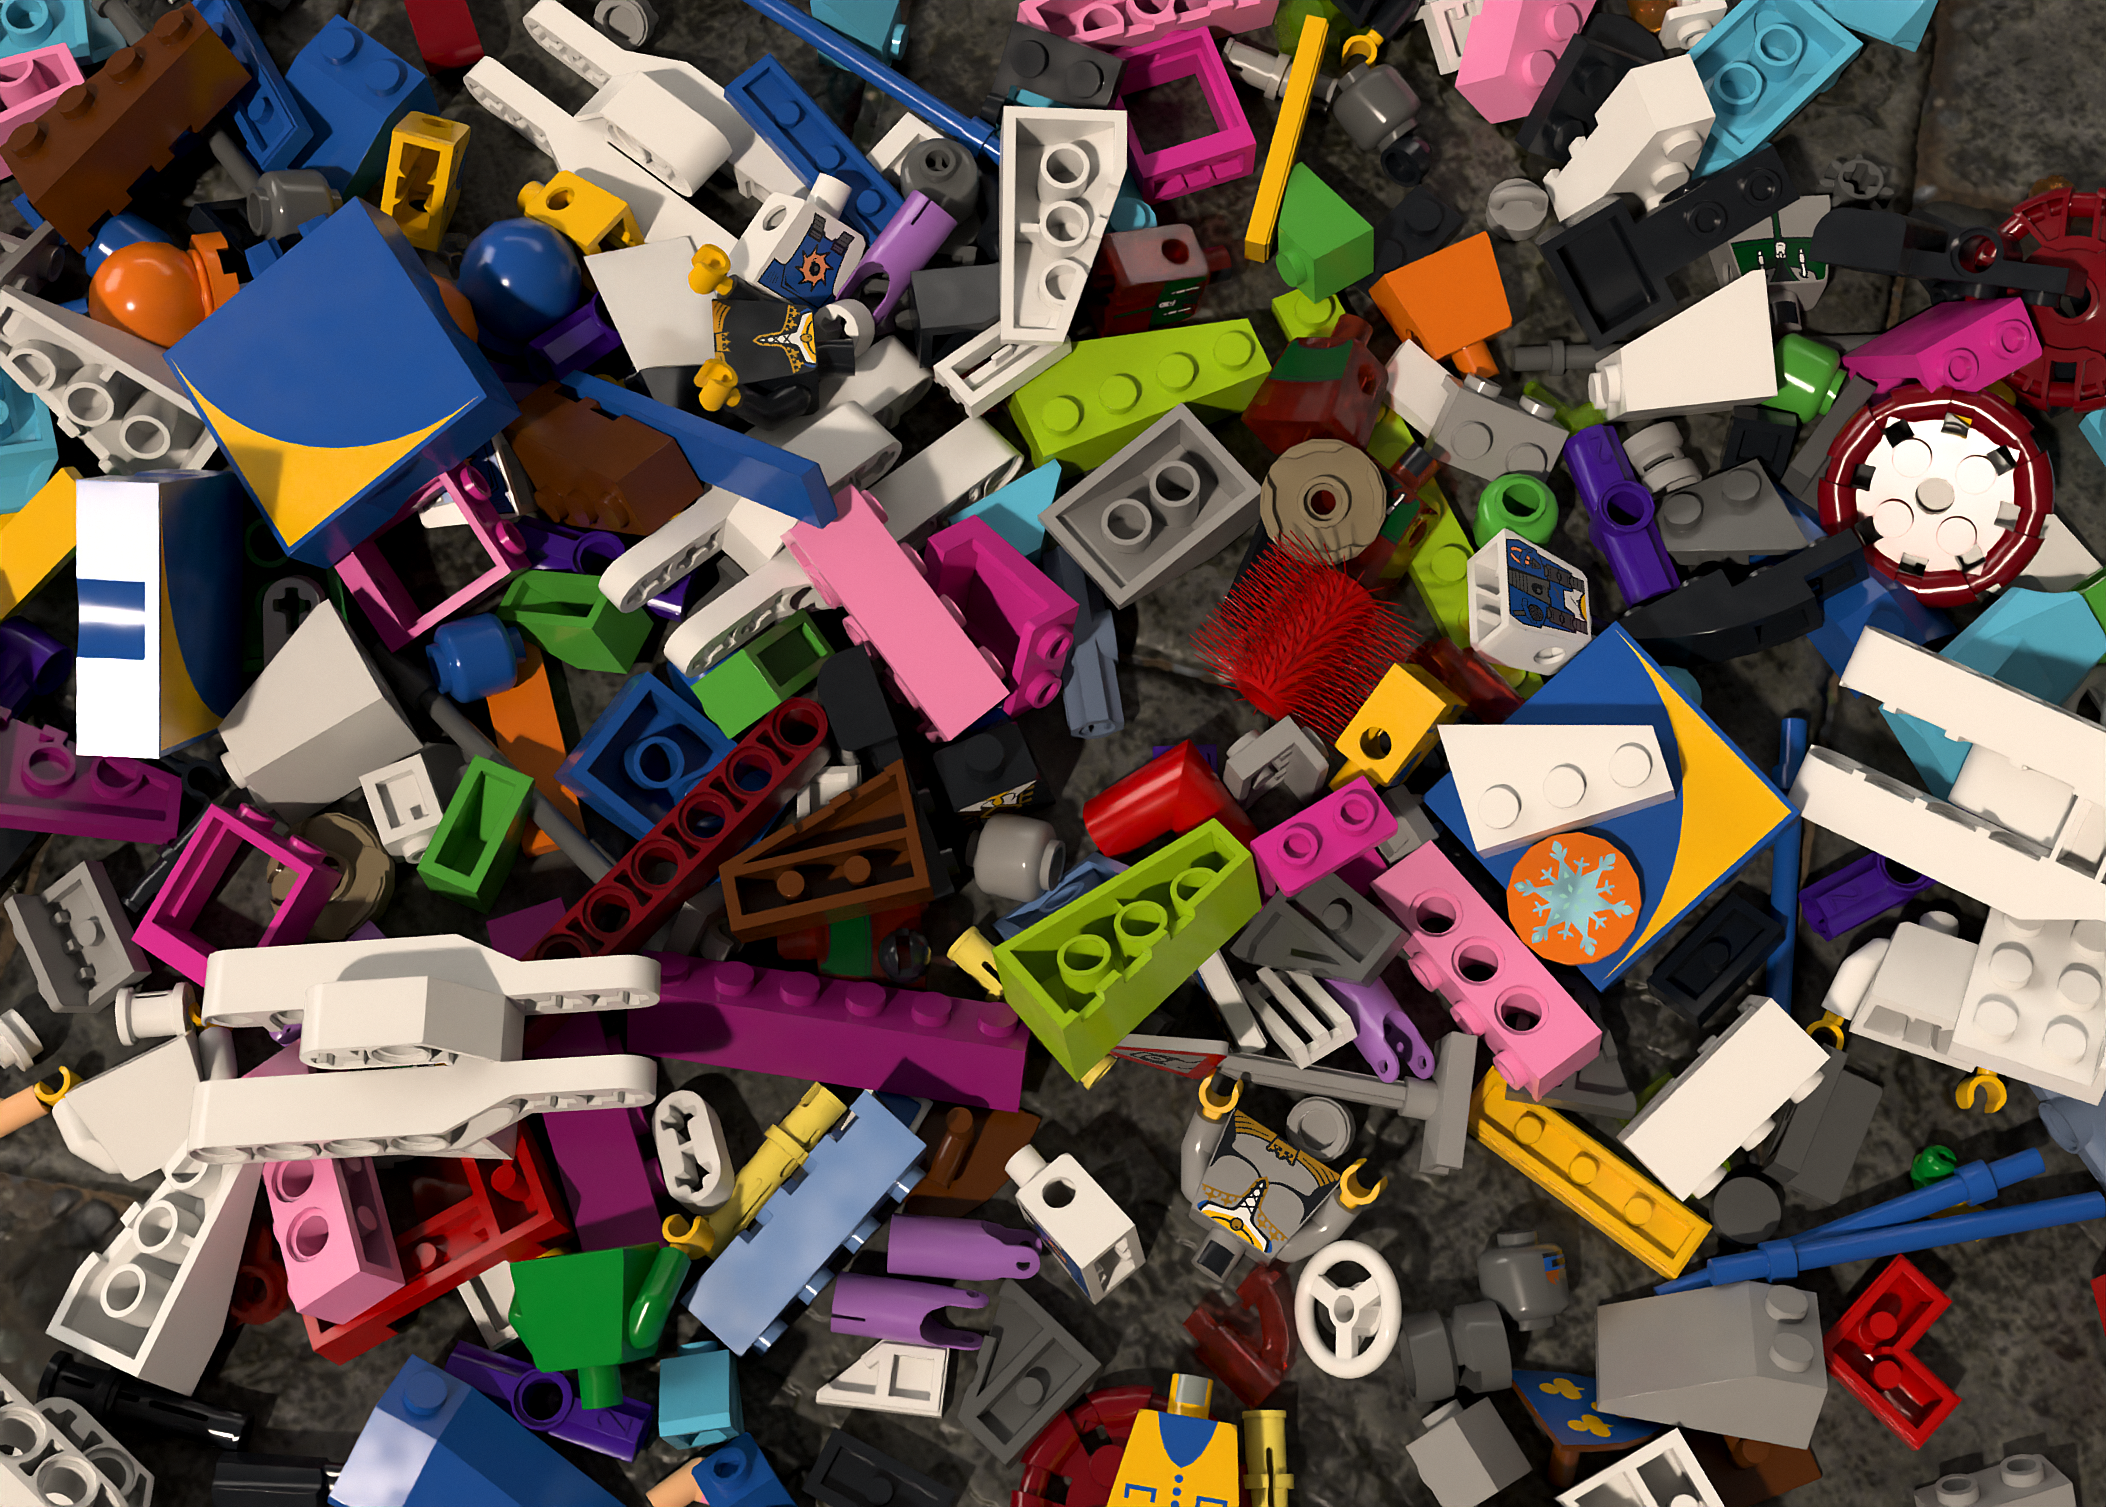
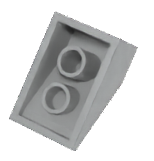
(1155, 509)
(1716, 1361)

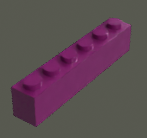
(834, 1032)
(597, 1150)

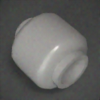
(1016, 857)

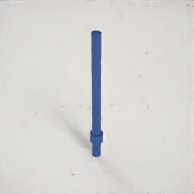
(972, 133)
(1786, 867)
(1970, 1184)
(1782, 1260)

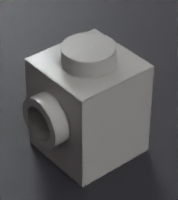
(1467, 1454)

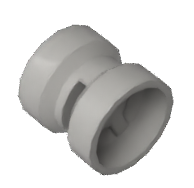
(1659, 460)

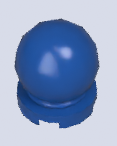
(519, 284)

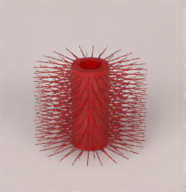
(1306, 642)

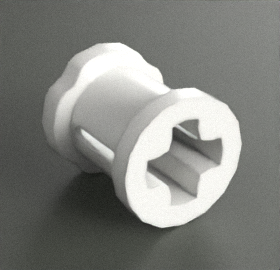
(153, 1013)

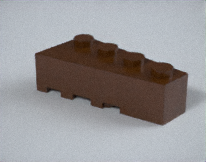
(122, 122)

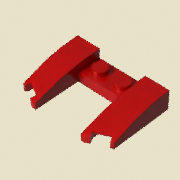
(508, 1218)

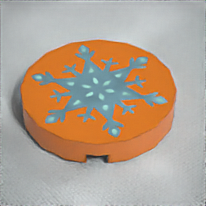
(1574, 899)

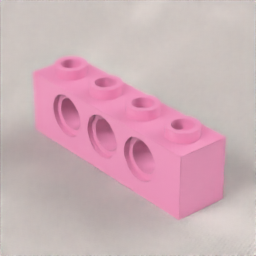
(1540, 1058)
(329, 1223)

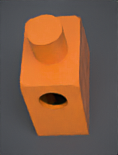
(1449, 304)

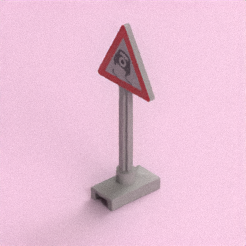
(1438, 1101)

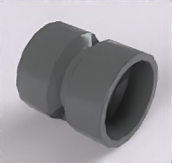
(1454, 1352)

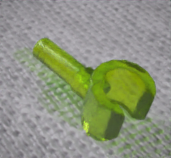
(1572, 420)

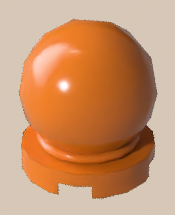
(161, 289)

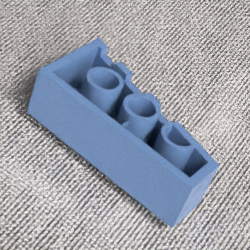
(807, 1228)

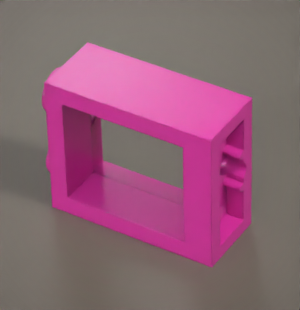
(1200, 161)
(383, 594)
(200, 867)

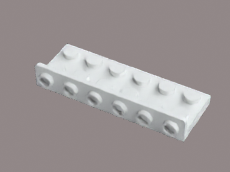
(2037, 1004)

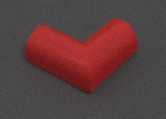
(1166, 794)
(1872, 1355)

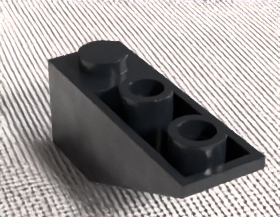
(956, 306)

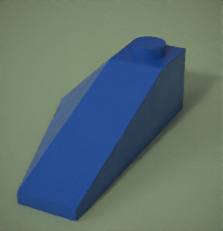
(1871, 602)
(453, 1447)

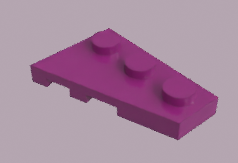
(81, 795)

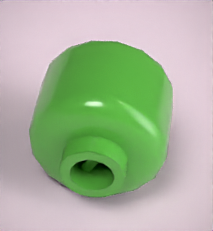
(1805, 378)
(1519, 505)

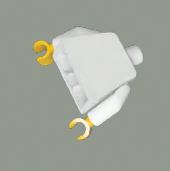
(1909, 997)
(140, 1109)

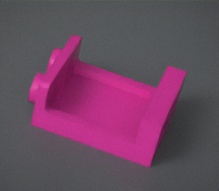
(1948, 345)
(1006, 608)
(1324, 839)

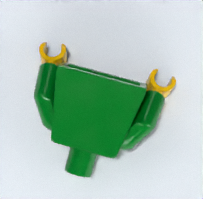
(602, 1305)

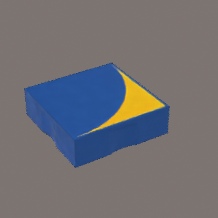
(339, 384)
(157, 609)
(1678, 849)

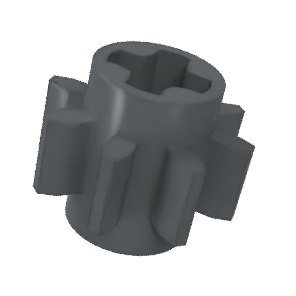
(1855, 185)

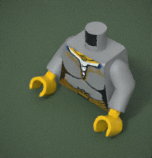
(1260, 1190)

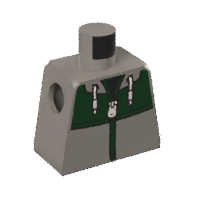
(1782, 249)

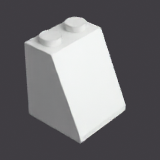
(1694, 362)
(315, 721)

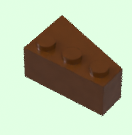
(598, 468)
(834, 865)

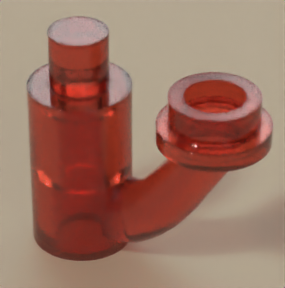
(1470, 679)
(1231, 1356)

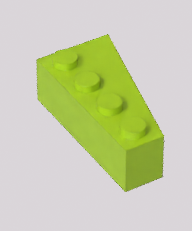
(1125, 383)
(1127, 945)

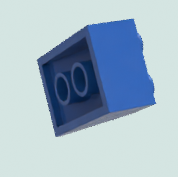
(352, 101)
(647, 758)

